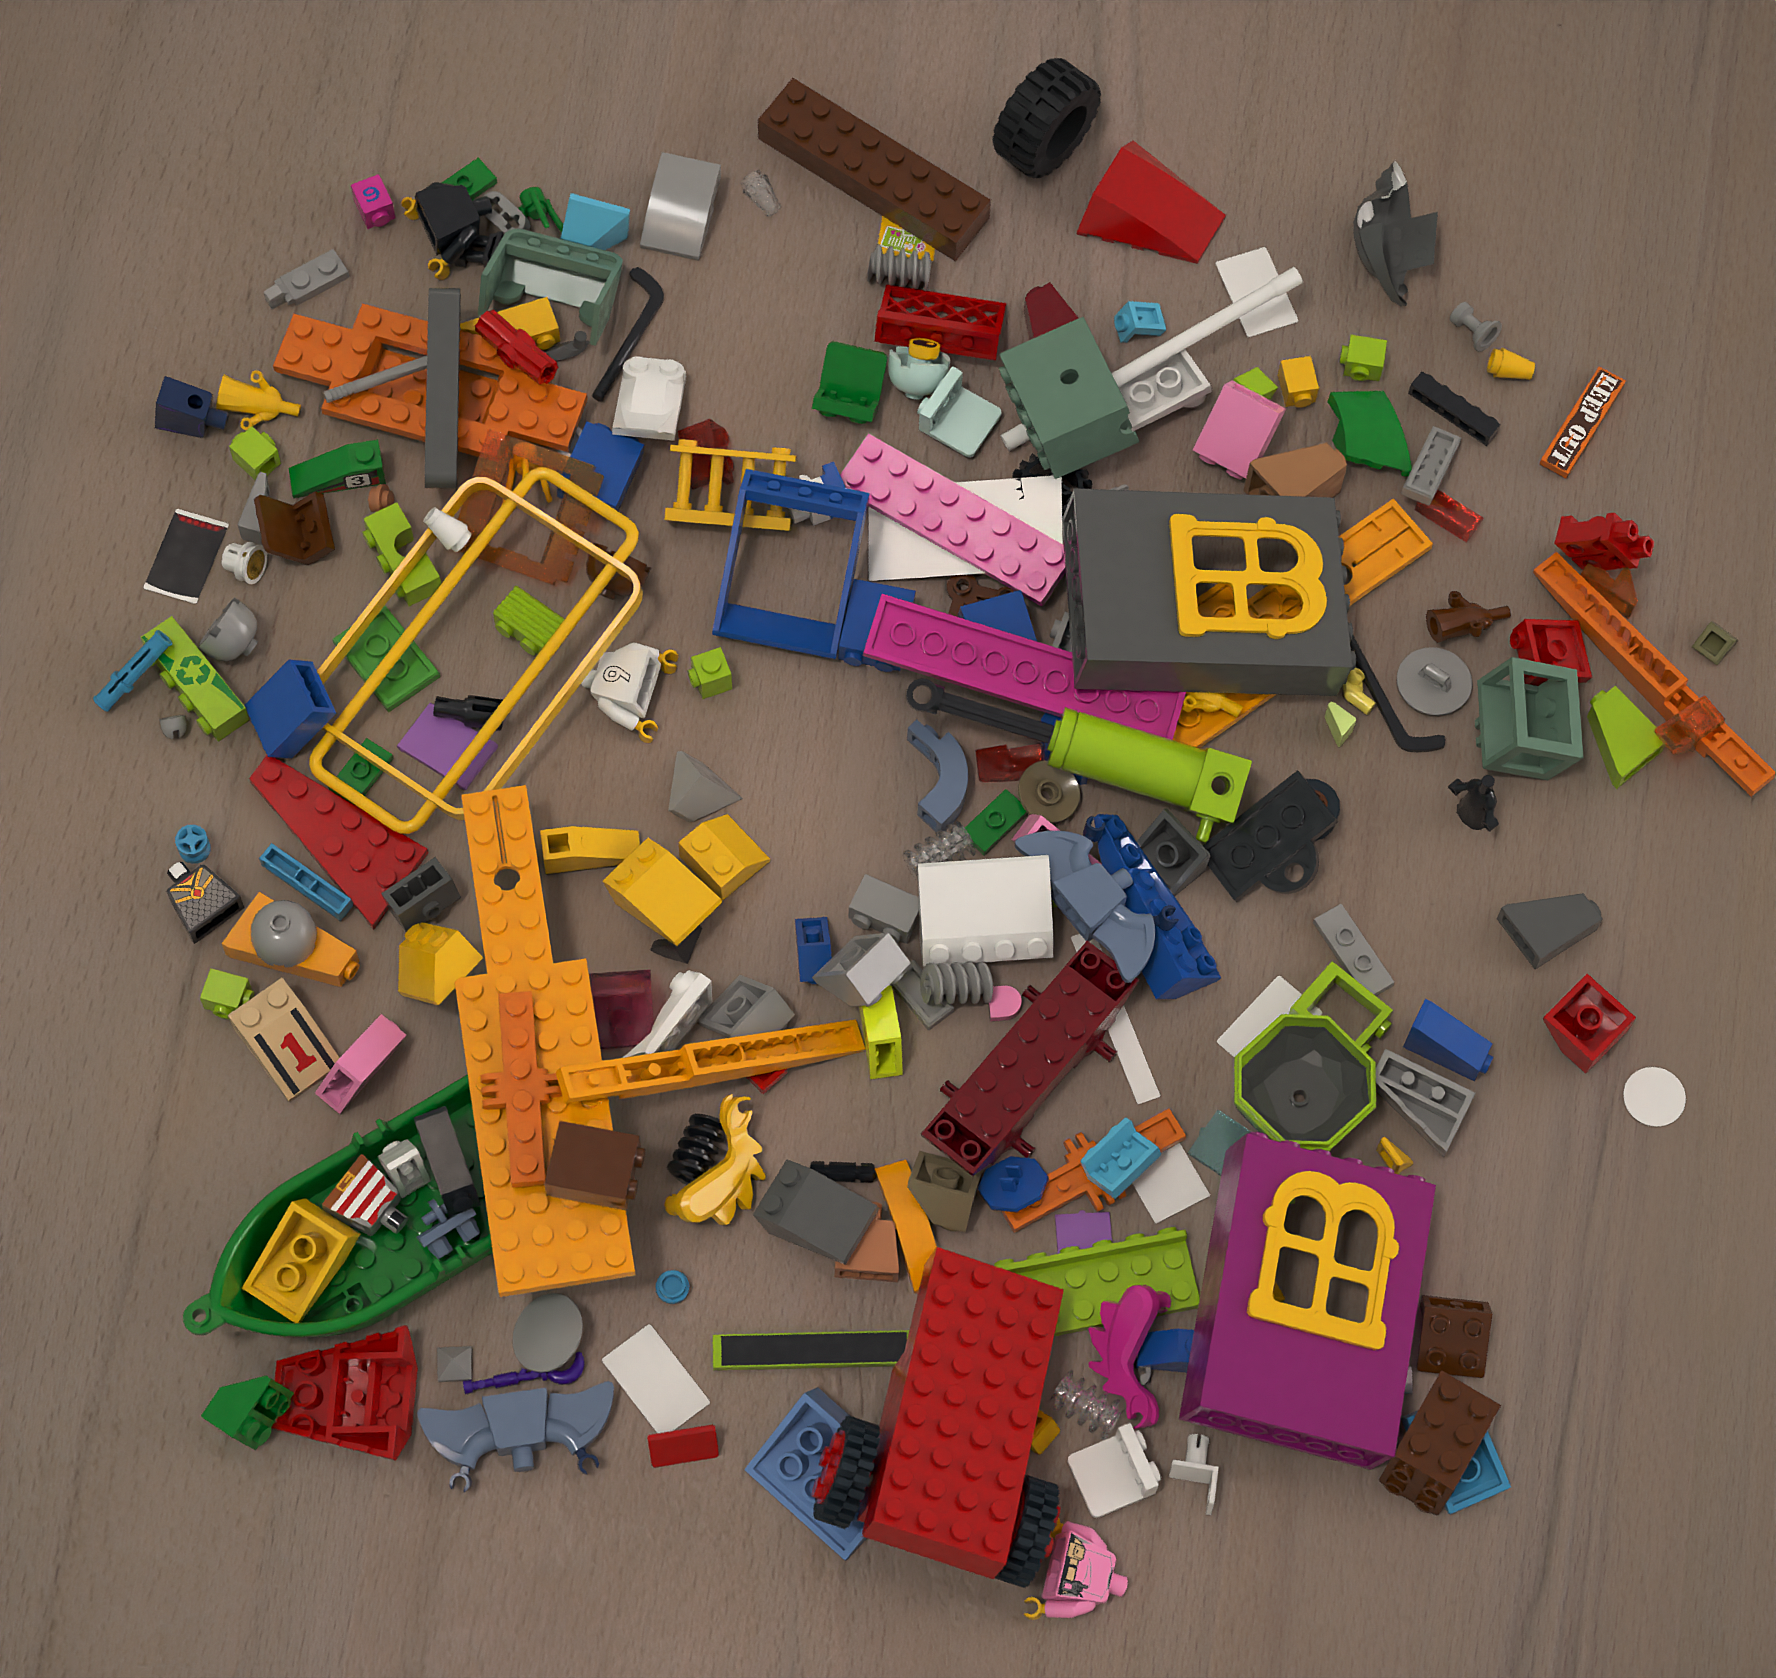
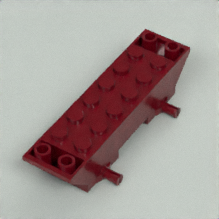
(1030, 1062)

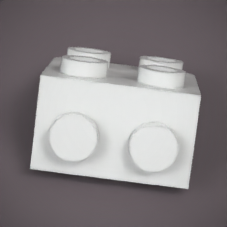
(1114, 1472)

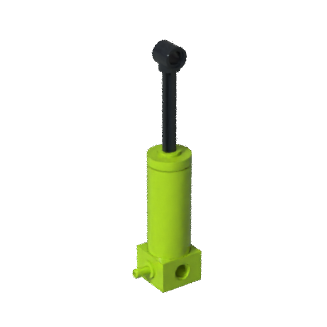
(1117, 755)

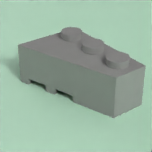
(1423, 1098)

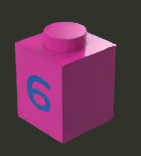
(373, 202)

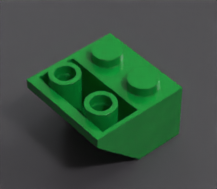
(248, 1409)

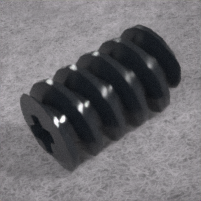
(695, 1148)

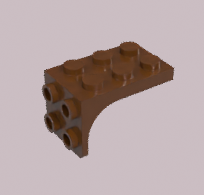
(1439, 1444)

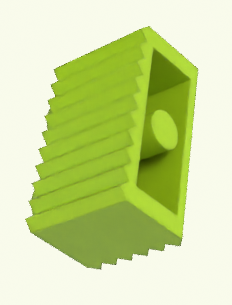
(526, 620)

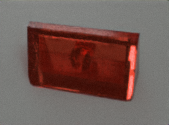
(1451, 515)

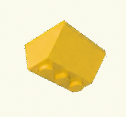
(433, 961)

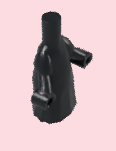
(1478, 805)

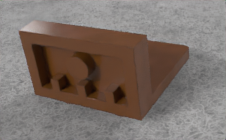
(1454, 1336)

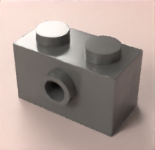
(421, 894)

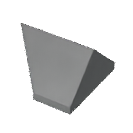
(697, 789)

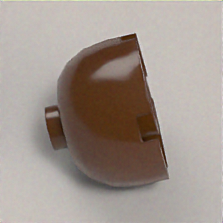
(618, 584)

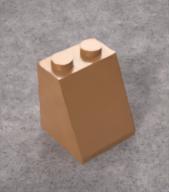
(1300, 472)

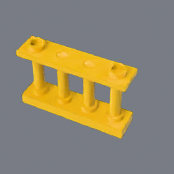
(713, 512)

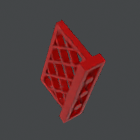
(952, 332)

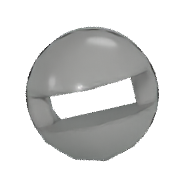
(172, 724)

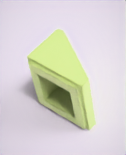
(1339, 722)

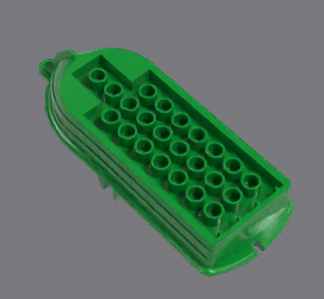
(382, 1269)

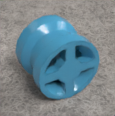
(189, 837)

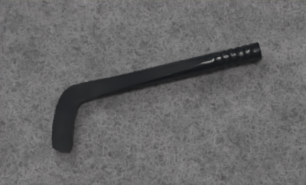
(656, 299)
(1402, 739)

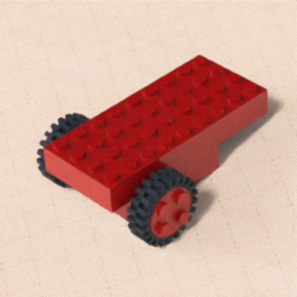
(956, 1429)

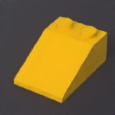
(661, 892)
(300, 1259)

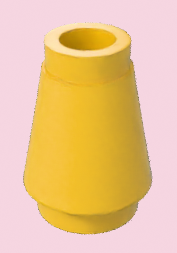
(1507, 364)

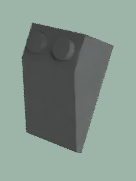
(815, 1212)

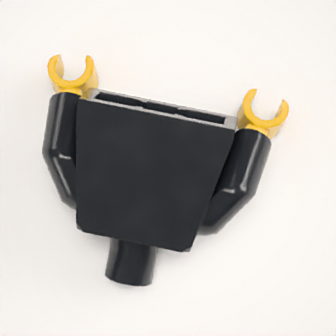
(448, 219)

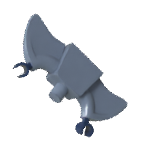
(1095, 898)
(518, 1426)

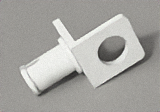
(1196, 1469)

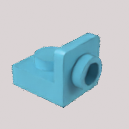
(1140, 319)

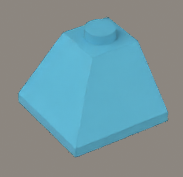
(595, 222)

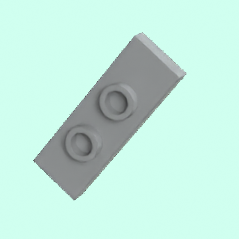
(1431, 466)
(1353, 950)

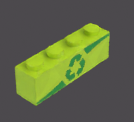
(198, 683)

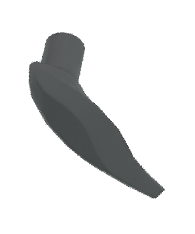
(569, 348)

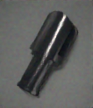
(472, 710)

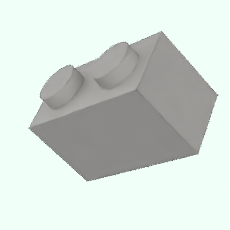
(884, 909)

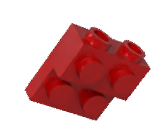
(1551, 643)

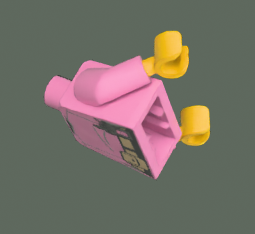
(1077, 1574)

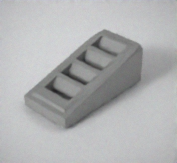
(248, 522)

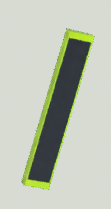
(808, 1350)

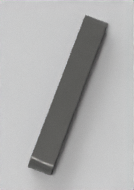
(442, 388)

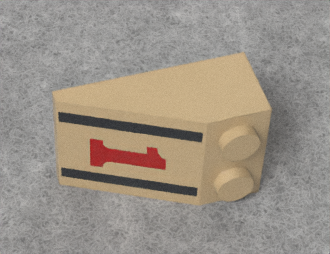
(284, 1039)

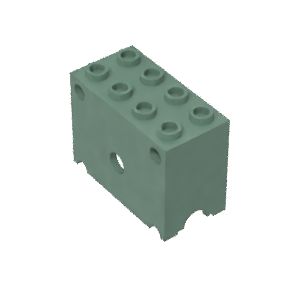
(1067, 398)

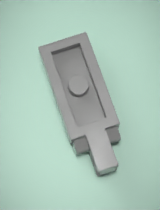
(307, 280)

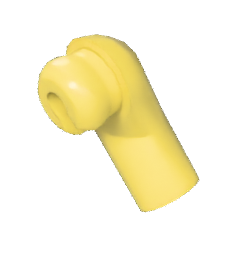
(1354, 692)

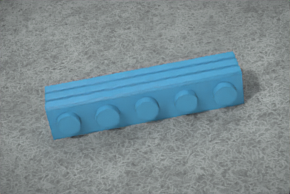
(306, 882)

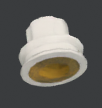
(246, 562)

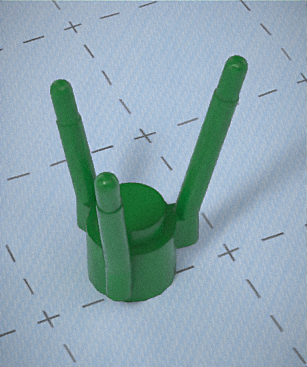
(537, 206)

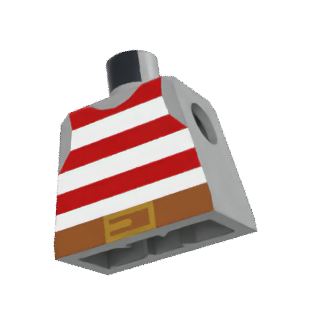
(365, 1200)

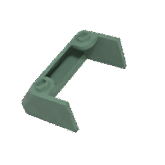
(554, 270)

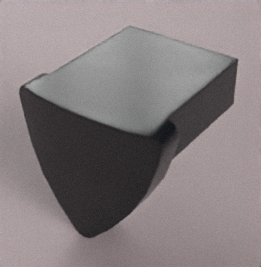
(682, 951)

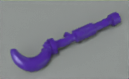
(511, 1378)

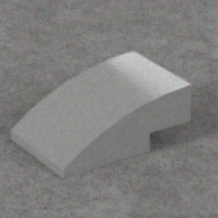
(680, 206)

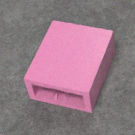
(1238, 429)

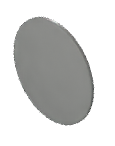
(1434, 681)
(547, 1332)

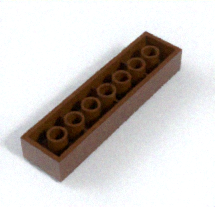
(874, 169)

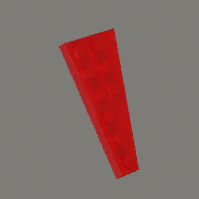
(342, 838)

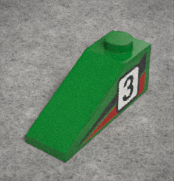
(339, 470)

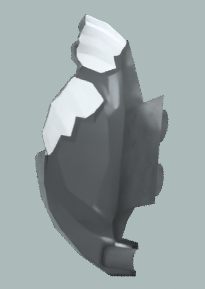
(1389, 238)

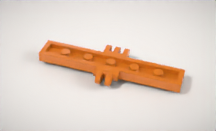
(521, 1089)
(1071, 1181)

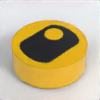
(924, 349)

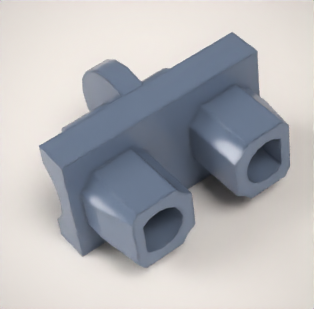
(434, 1237)

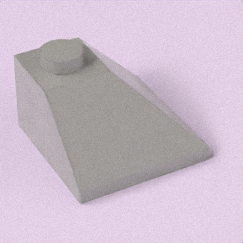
(746, 1010)

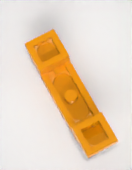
(909, 1219)

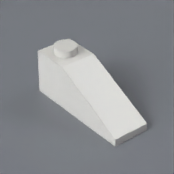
(404, 1166)

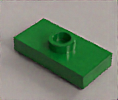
(474, 177)
(361, 773)
(995, 821)

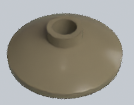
(1059, 784)

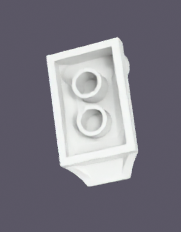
(1164, 390)
(649, 398)
(688, 1001)

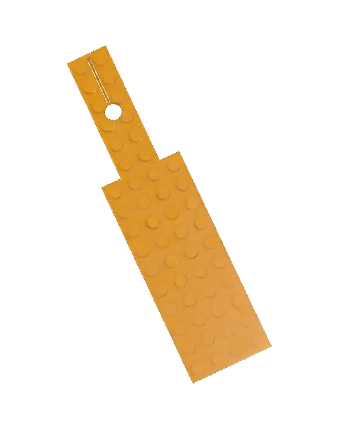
(534, 1237)

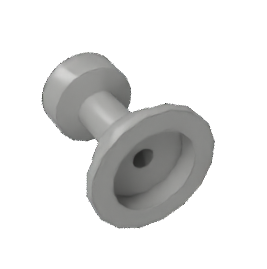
(1484, 333)

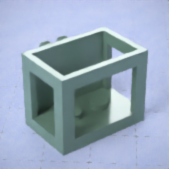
(1529, 726)

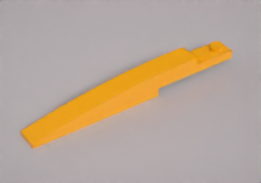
(709, 1062)

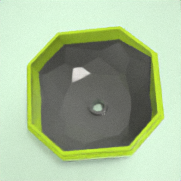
(1309, 1059)

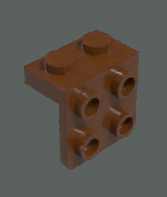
(296, 530)

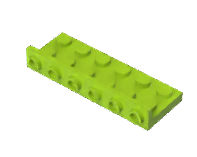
(1108, 1270)

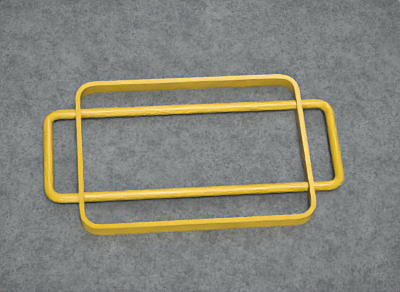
(512, 500)

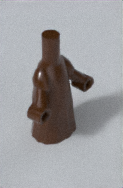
(1462, 619)

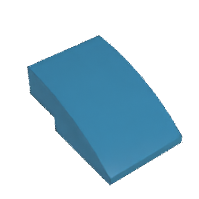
(1480, 1479)

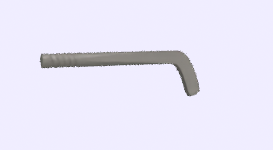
(376, 379)

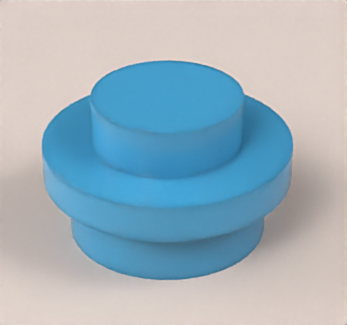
(672, 1287)

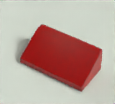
(683, 1446)

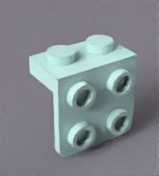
(957, 415)

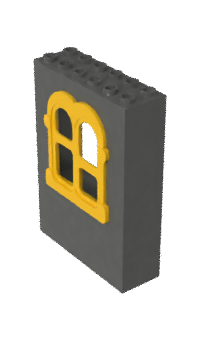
(1138, 605)

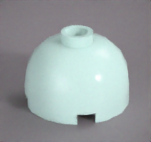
(915, 375)

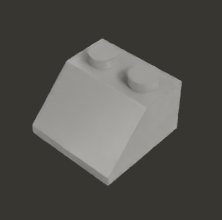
(863, 969)

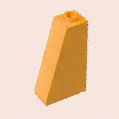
(329, 963)

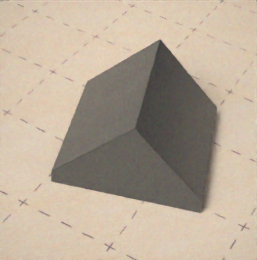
(1173, 852)

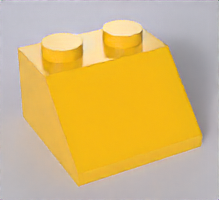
(722, 855)

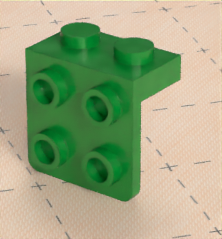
(850, 382)

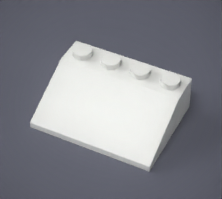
(985, 910)

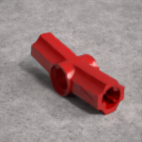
(516, 347)

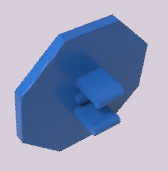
(1013, 1184)

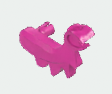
(1119, 1343)

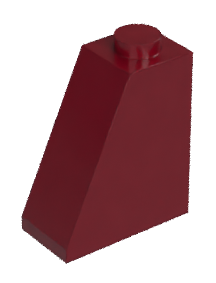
(1046, 310)

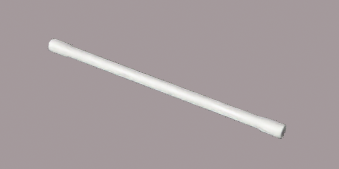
(1275, 288)

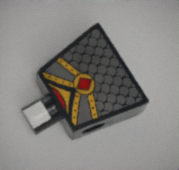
(201, 899)

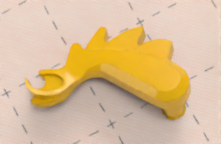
(727, 1182)

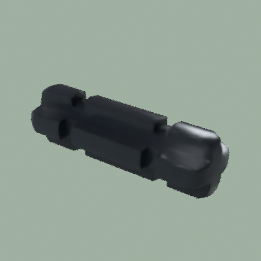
(845, 1171)

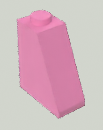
(360, 1063)

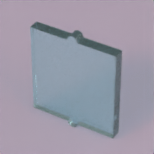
(1215, 1140)

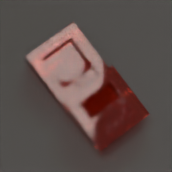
(1006, 764)

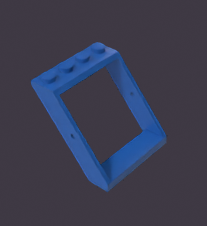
(776, 628)

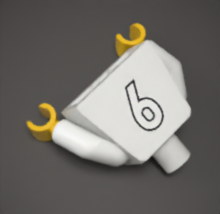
(626, 684)

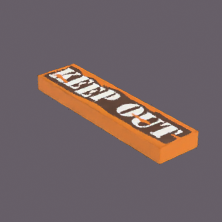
(1582, 422)

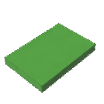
(406, 677)

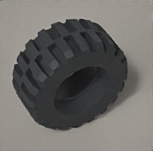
(1046, 118)

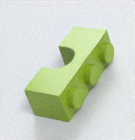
(388, 533)

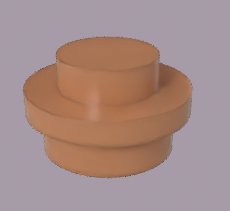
(380, 497)

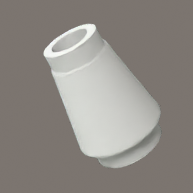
(448, 530)

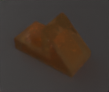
(1617, 592)
(1689, 726)

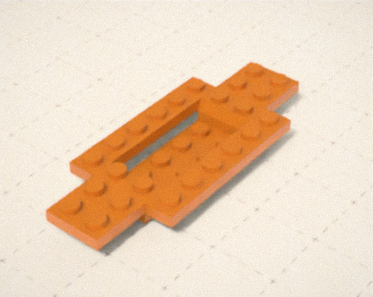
(506, 405)

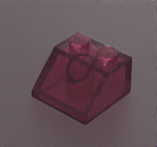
(622, 1007)

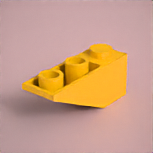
(585, 847)

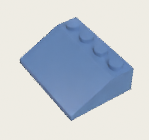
(790, 1466)

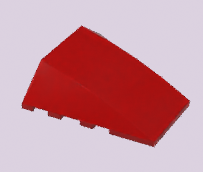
(1150, 208)
(353, 1393)

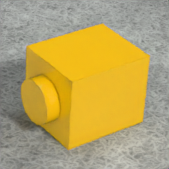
(1298, 381)

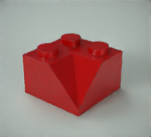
(1588, 1023)

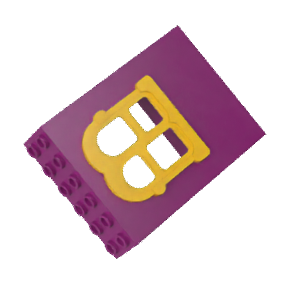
(1296, 1370)

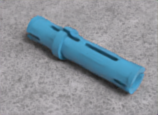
(123, 681)

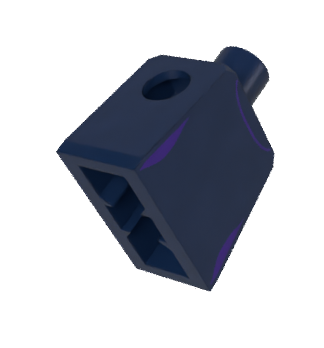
(186, 409)

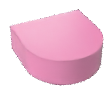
(1004, 1003)

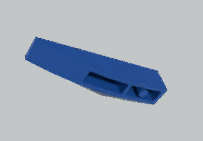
(1178, 955)

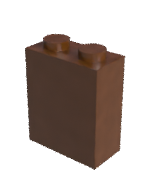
(594, 1165)

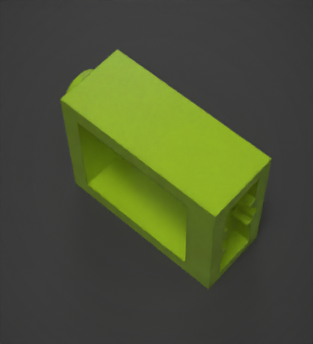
(1335, 975)

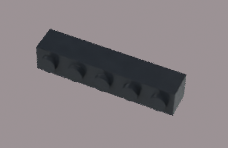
(1454, 408)

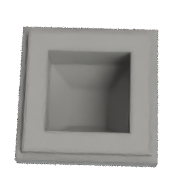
(454, 1363)

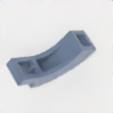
(948, 797)

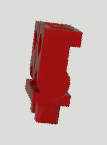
(1603, 542)

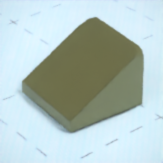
(1714, 643)

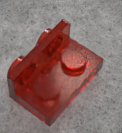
(708, 435)

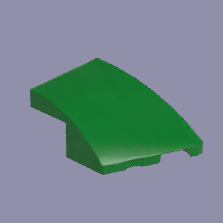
(1369, 430)

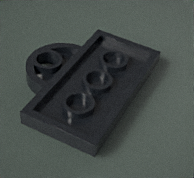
(1272, 840)

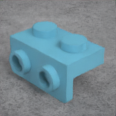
(1119, 1158)

